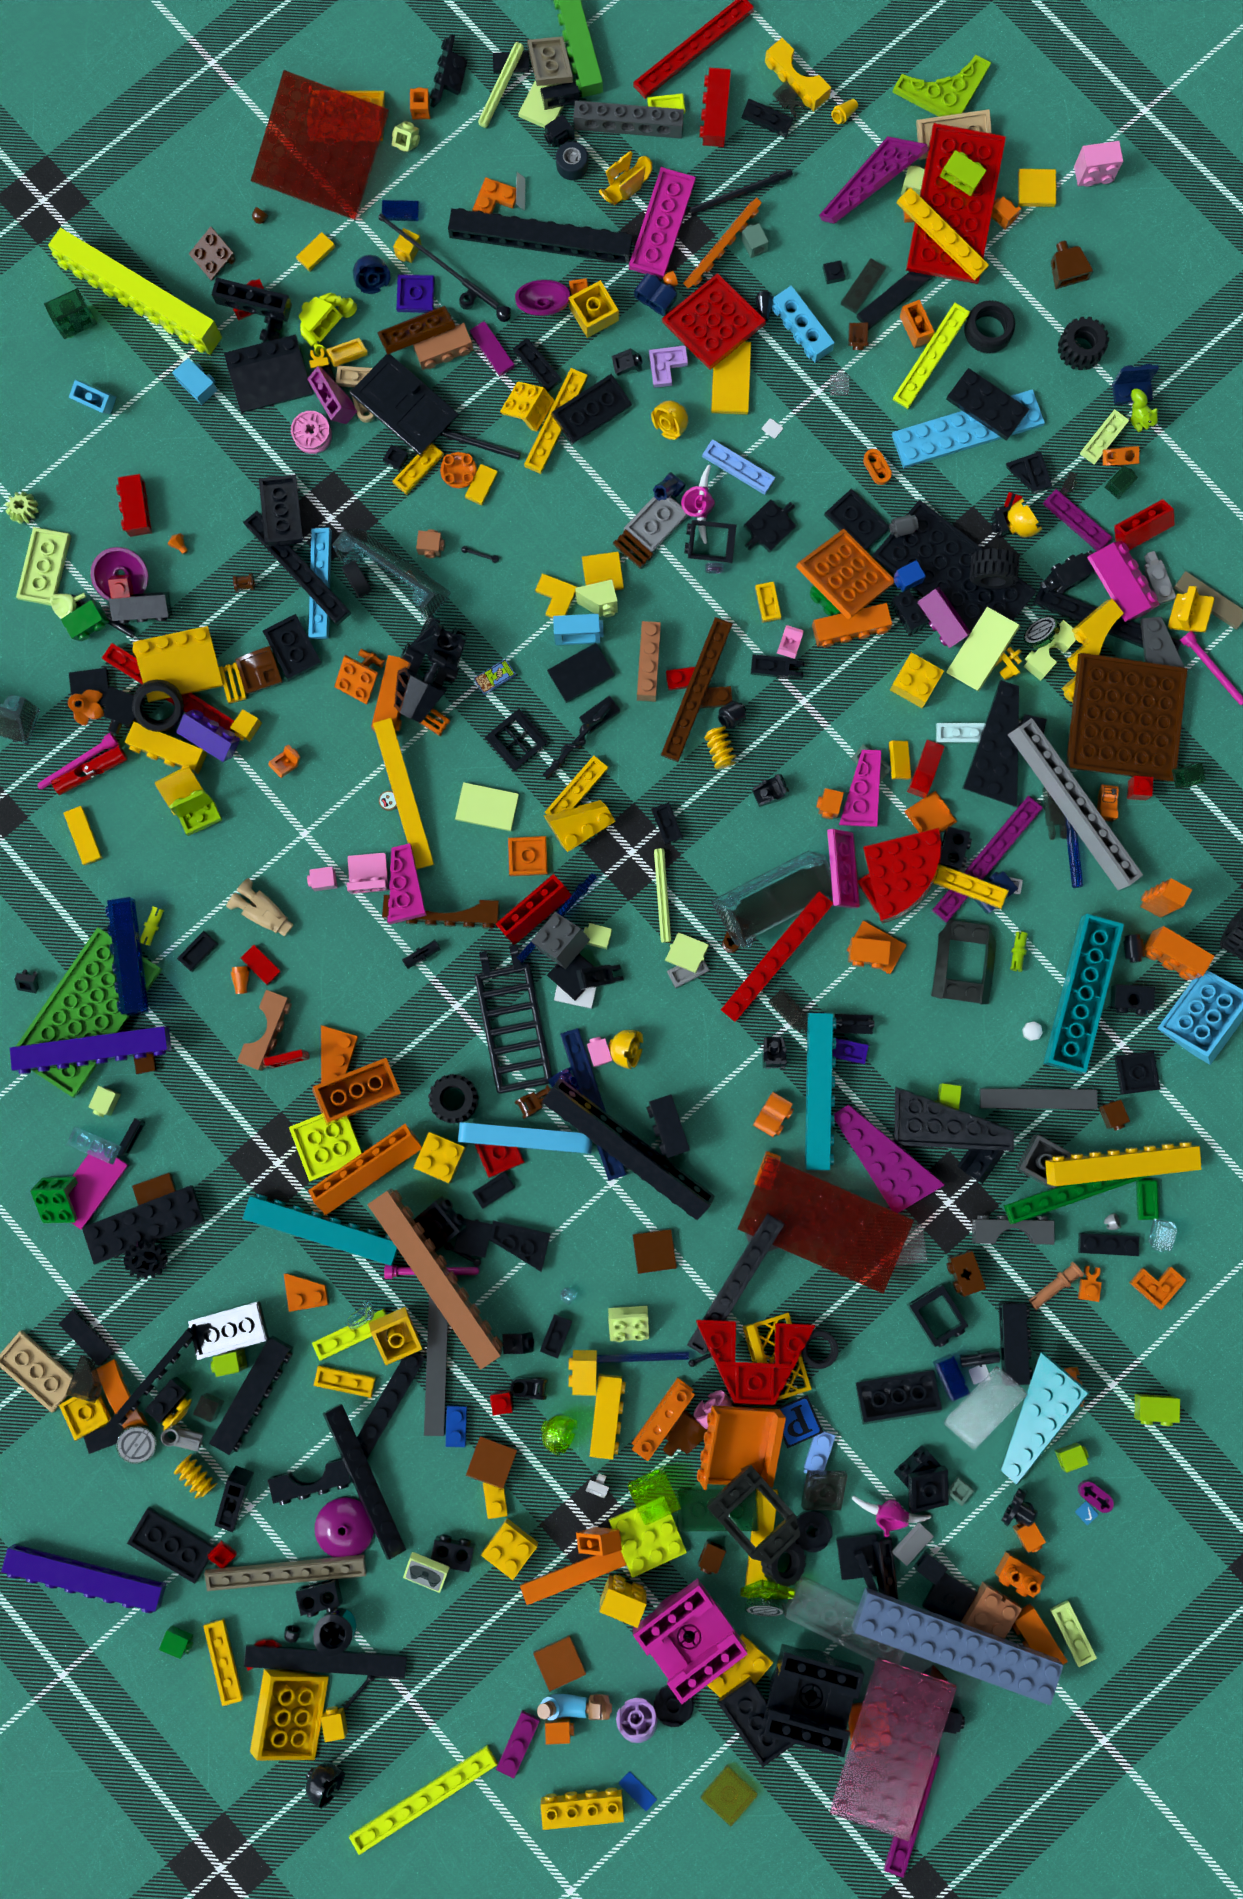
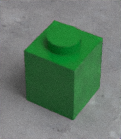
(176, 1642)

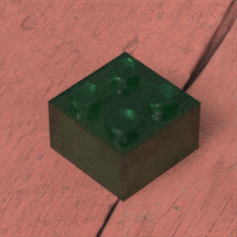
(70, 313)

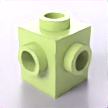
(405, 136)

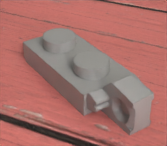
(1158, 578)

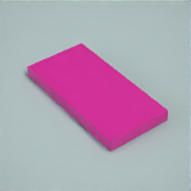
(843, 868)
(95, 1182)

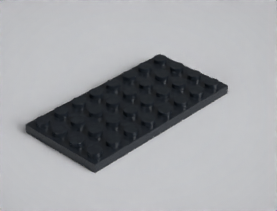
(946, 562)

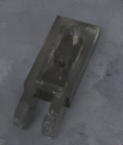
(1053, 816)

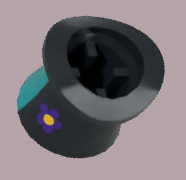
(334, 1632)

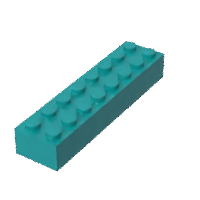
(1083, 994)

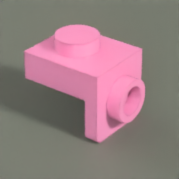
(790, 641)

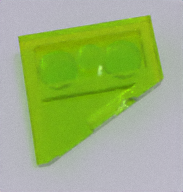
(767, 1590)

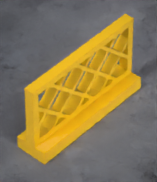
(757, 1353)

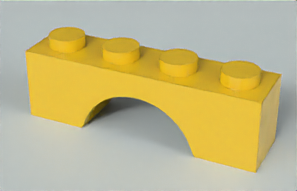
(811, 90)

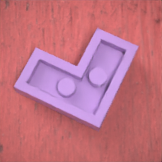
(664, 359)

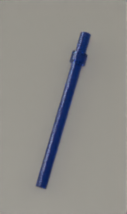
(580, 891)
(642, 1357)

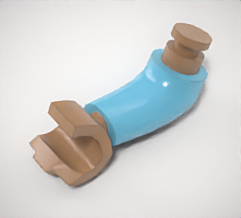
(570, 1705)

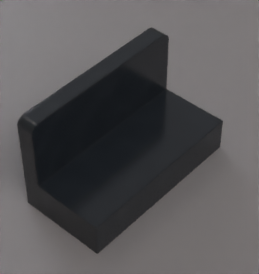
(560, 95)

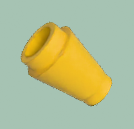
(843, 111)

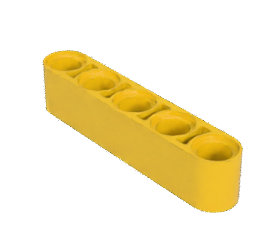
(766, 1521)

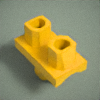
(1010, 670)

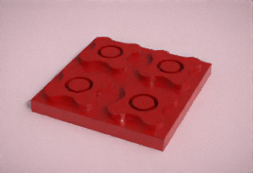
(713, 321)

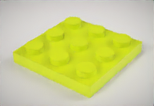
(324, 1147)
(649, 1544)

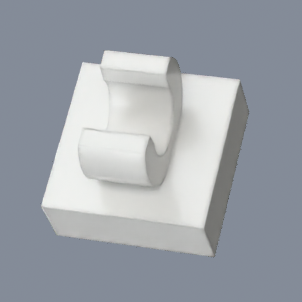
(597, 1487)

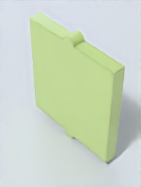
(687, 952)

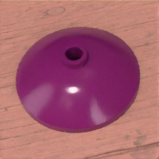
(542, 297)
(115, 559)
(344, 1513)

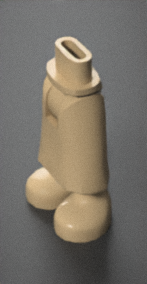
(260, 910)

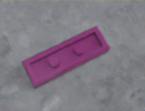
(491, 348)

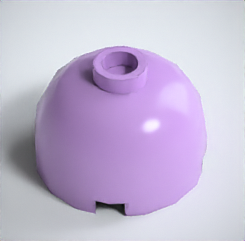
(637, 1720)

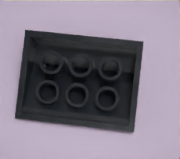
(268, 373)

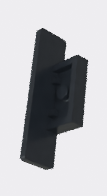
(450, 71)

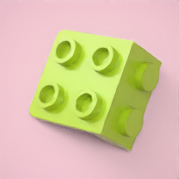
(196, 811)

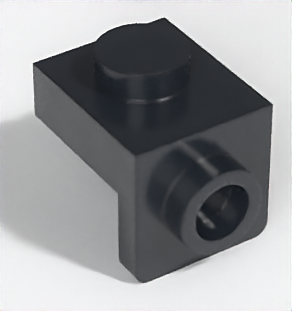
(999, 523)
(518, 1343)

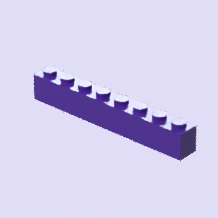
(90, 1049)
(83, 1578)

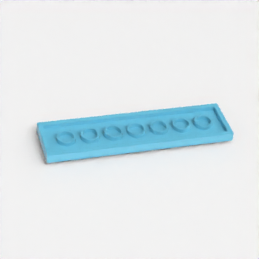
(956, 433)

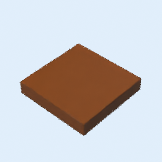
(491, 1463)
(559, 1663)

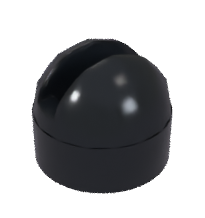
(503, 313)
(292, 1633)

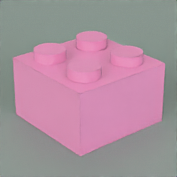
(1098, 163)

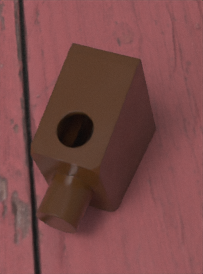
(1069, 266)
(684, 1434)

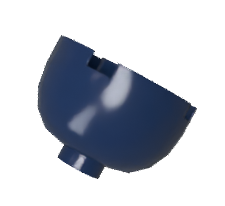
(371, 274)

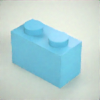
(195, 381)
(92, 397)

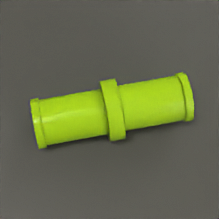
(1018, 951)

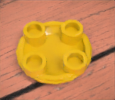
(172, 1420)

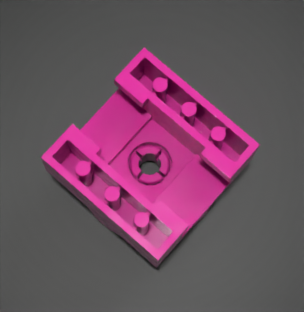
(696, 1660)

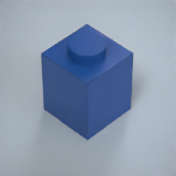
(909, 576)

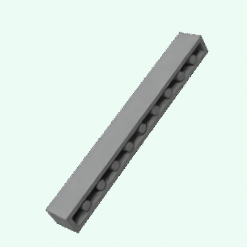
(1075, 804)

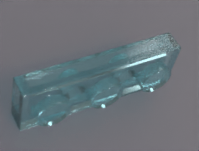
(93, 1145)

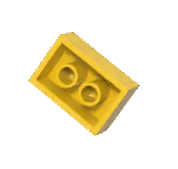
(623, 1600)

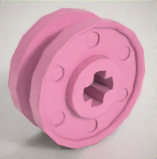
(314, 422)

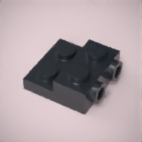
(440, 1222)

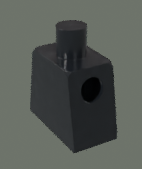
(119, 710)

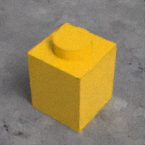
(404, 249)
(245, 725)
(334, 1724)

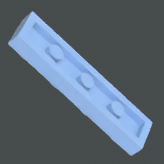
(738, 467)

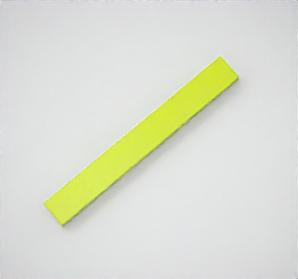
(423, 1800)

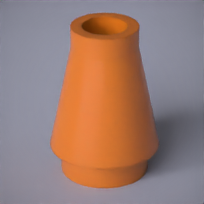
(240, 979)

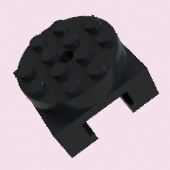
(816, 1720)

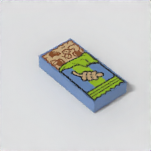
(494, 677)

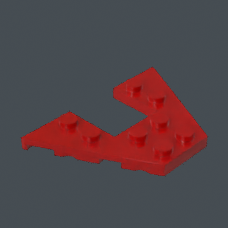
(754, 1381)

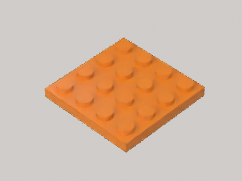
(845, 573)

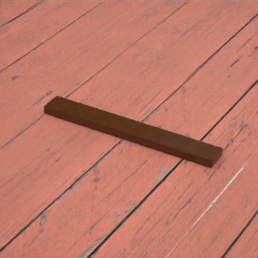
(696, 689)

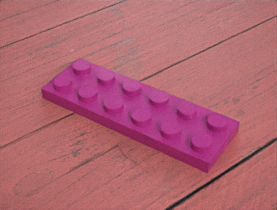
(662, 222)

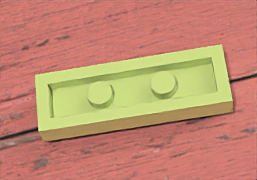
(1104, 436)
(1073, 1633)

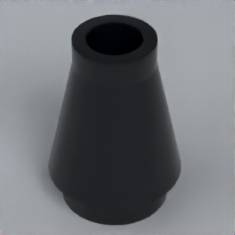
(764, 303)

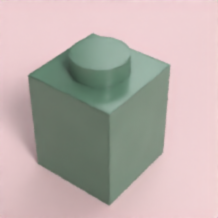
(754, 240)

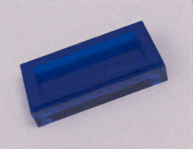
(400, 210)

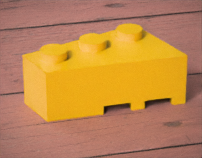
(580, 823)

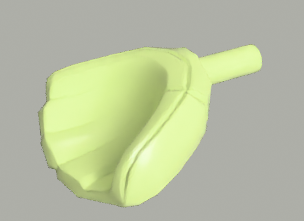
(64, 603)

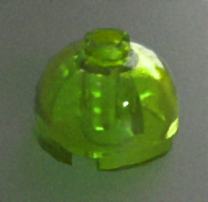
(557, 1433)

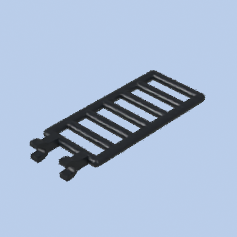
(536, 1023)

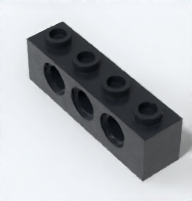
(251, 299)

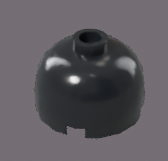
(322, 1783)

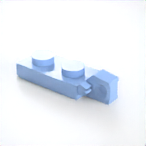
(819, 1452)

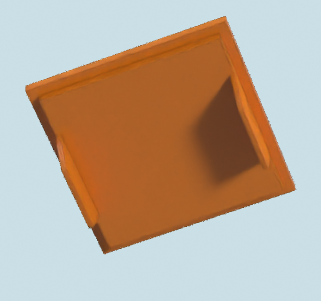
(930, 814)

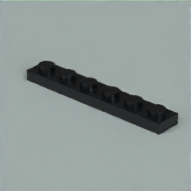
(146, 1386)
(389, 1401)

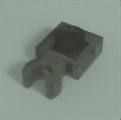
(786, 97)

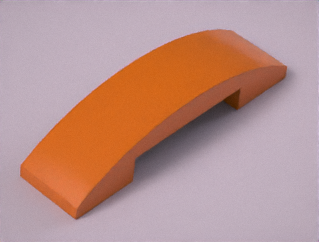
(117, 1392)

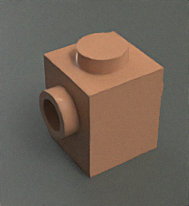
(430, 543)

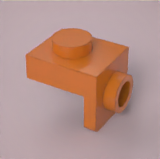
(285, 762)

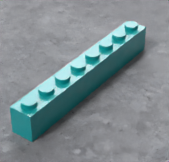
(818, 1091)
(320, 1230)

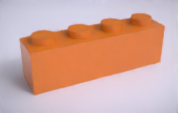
(838, 628)
(386, 699)
(1165, 897)

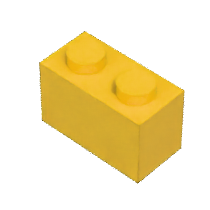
(583, 1372)

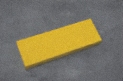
(417, 469)
(82, 835)
(344, 1381)

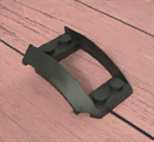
(960, 989)
(734, 1494)

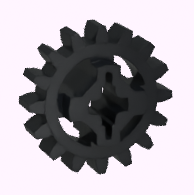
(147, 1259)

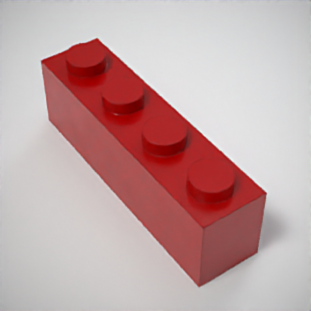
(716, 107)
(533, 909)

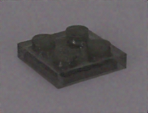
(824, 1490)

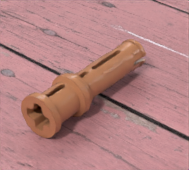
(1063, 1280)

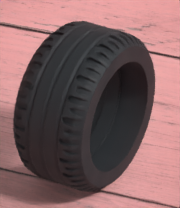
(991, 309)
(157, 725)

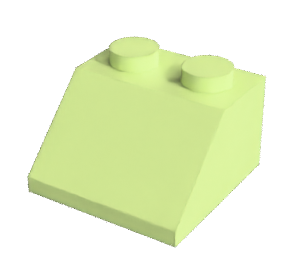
(598, 598)

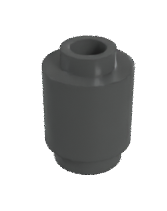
(903, 525)

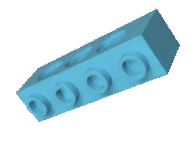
(813, 329)

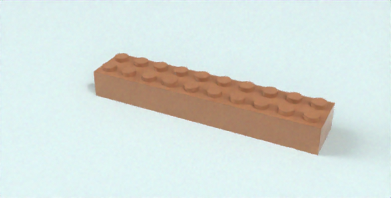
(436, 1278)

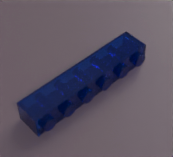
(127, 956)

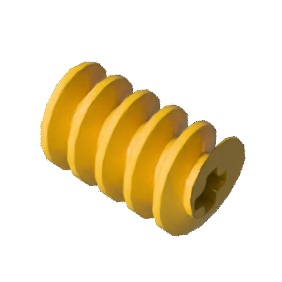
(719, 747)
(194, 1477)

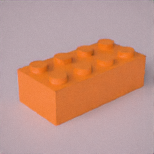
(356, 1091)

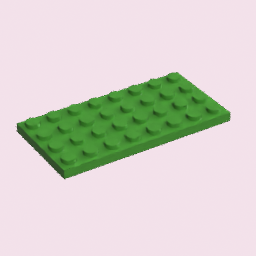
(82, 1007)

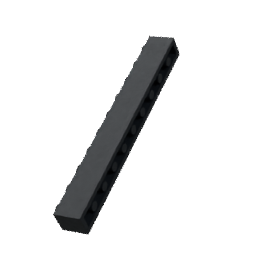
(540, 235)
(628, 1149)

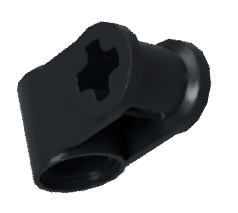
(531, 1387)

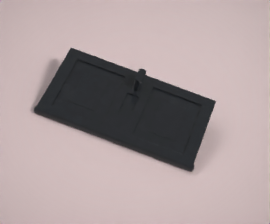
(404, 404)

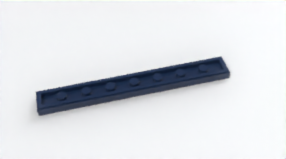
(588, 1087)

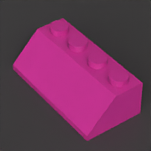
(1124, 580)

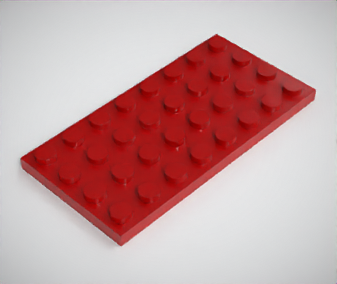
(963, 213)

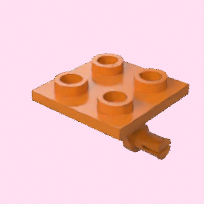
(356, 677)

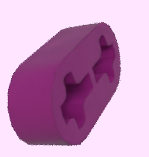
(1093, 1499)

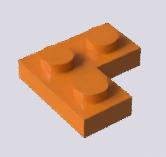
(492, 193)
(1160, 1290)

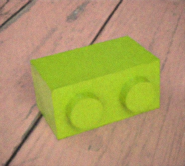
(963, 172)
(229, 1362)
(1157, 1409)

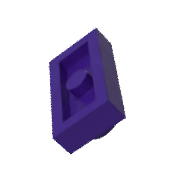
(850, 1051)

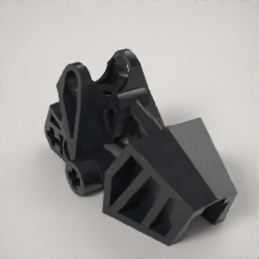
(419, 694)

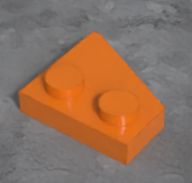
(304, 1293)

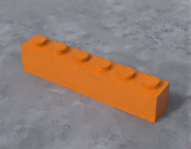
(365, 1169)

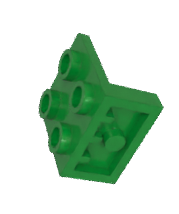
(53, 1199)

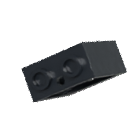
(729, 546)
(928, 1297)

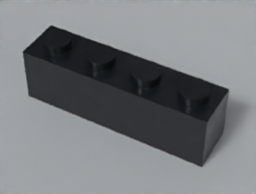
(1014, 1342)

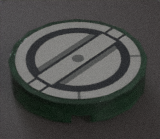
(1041, 632)
(136, 1443)
(762, 1607)

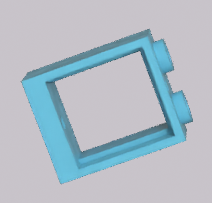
(577, 629)

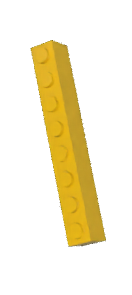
(1123, 1164)

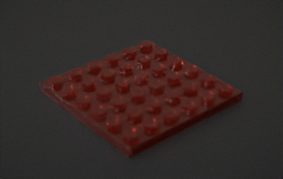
(319, 145)

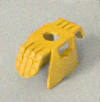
(631, 178)

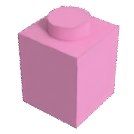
(322, 879)
(599, 1051)

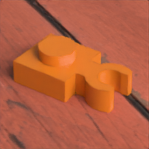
(1090, 1288)

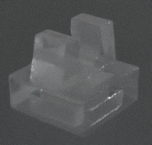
(839, 384)

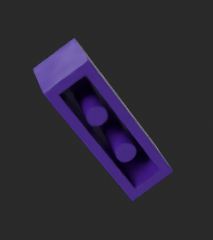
(208, 735)

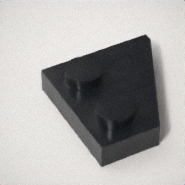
(1031, 472)

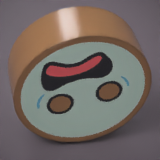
(387, 801)

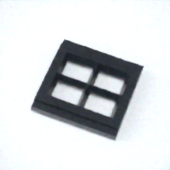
(504, 750)

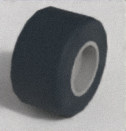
(572, 160)

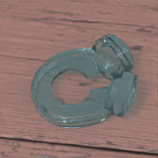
(367, 1309)

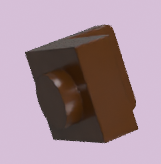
(858, 335)

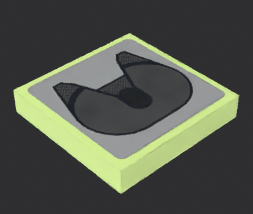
(426, 1572)

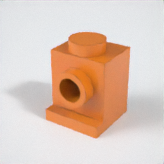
(420, 103)
(1004, 212)

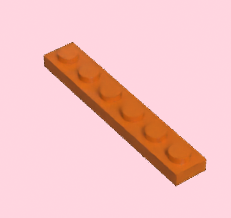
(727, 238)

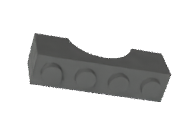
(988, 1230)

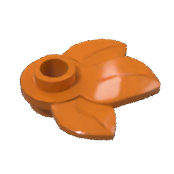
(89, 706)

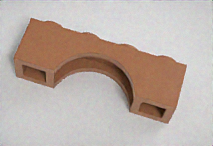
(648, 661)
(274, 1008)

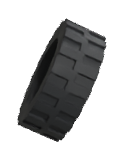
(793, 1571)

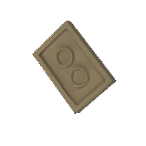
(549, 61)

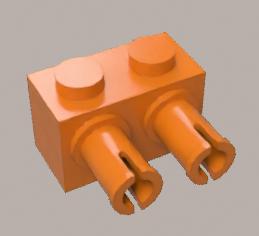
(1020, 1575)

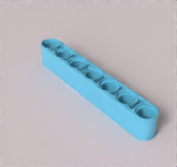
(524, 1138)

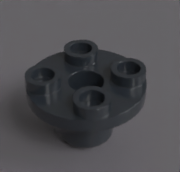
(1021, 1511)

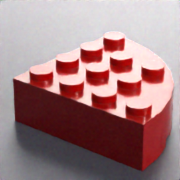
(903, 871)

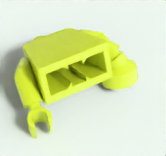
(321, 316)

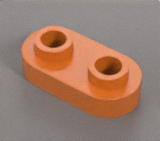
(877, 467)

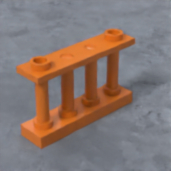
(662, 1419)

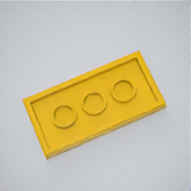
(731, 382)

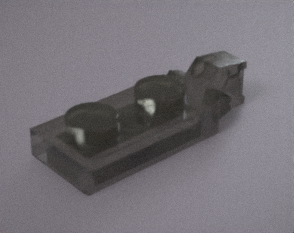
(789, 1011)

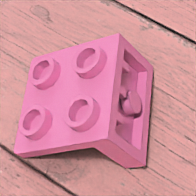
(367, 873)

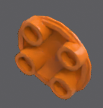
(458, 469)

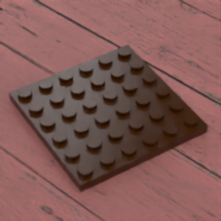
(1126, 717)

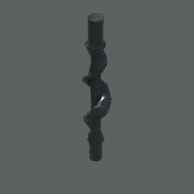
(579, 742)

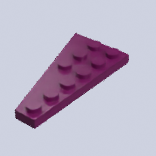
(882, 166)
(890, 1167)

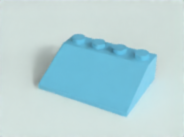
(1205, 1016)

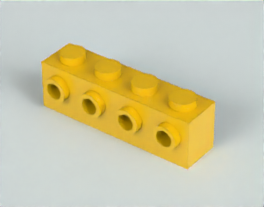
(582, 1809)

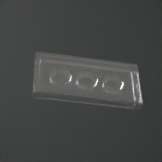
(985, 1408)

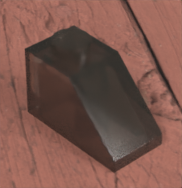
(85, 1381)

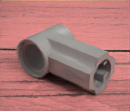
(184, 1438)

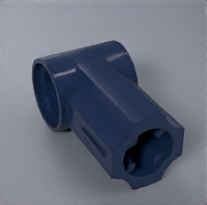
(669, 486)

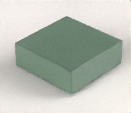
(960, 1491)

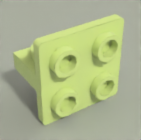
(628, 1323)

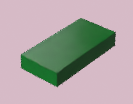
(1147, 1199)

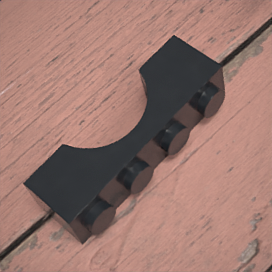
(287, 1486)

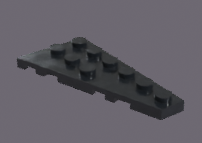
(995, 760)
(934, 1124)

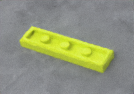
(343, 1338)

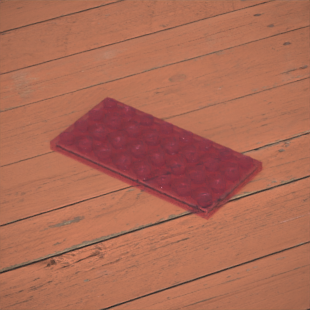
(893, 1749)

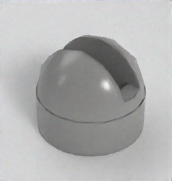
(1112, 1221)

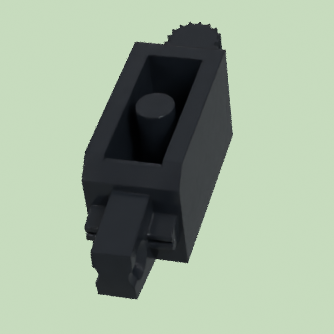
(1068, 575)

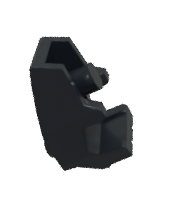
(771, 790)
(774, 1053)

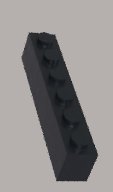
(250, 1395)

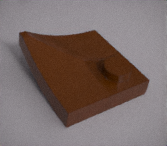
(258, 670)

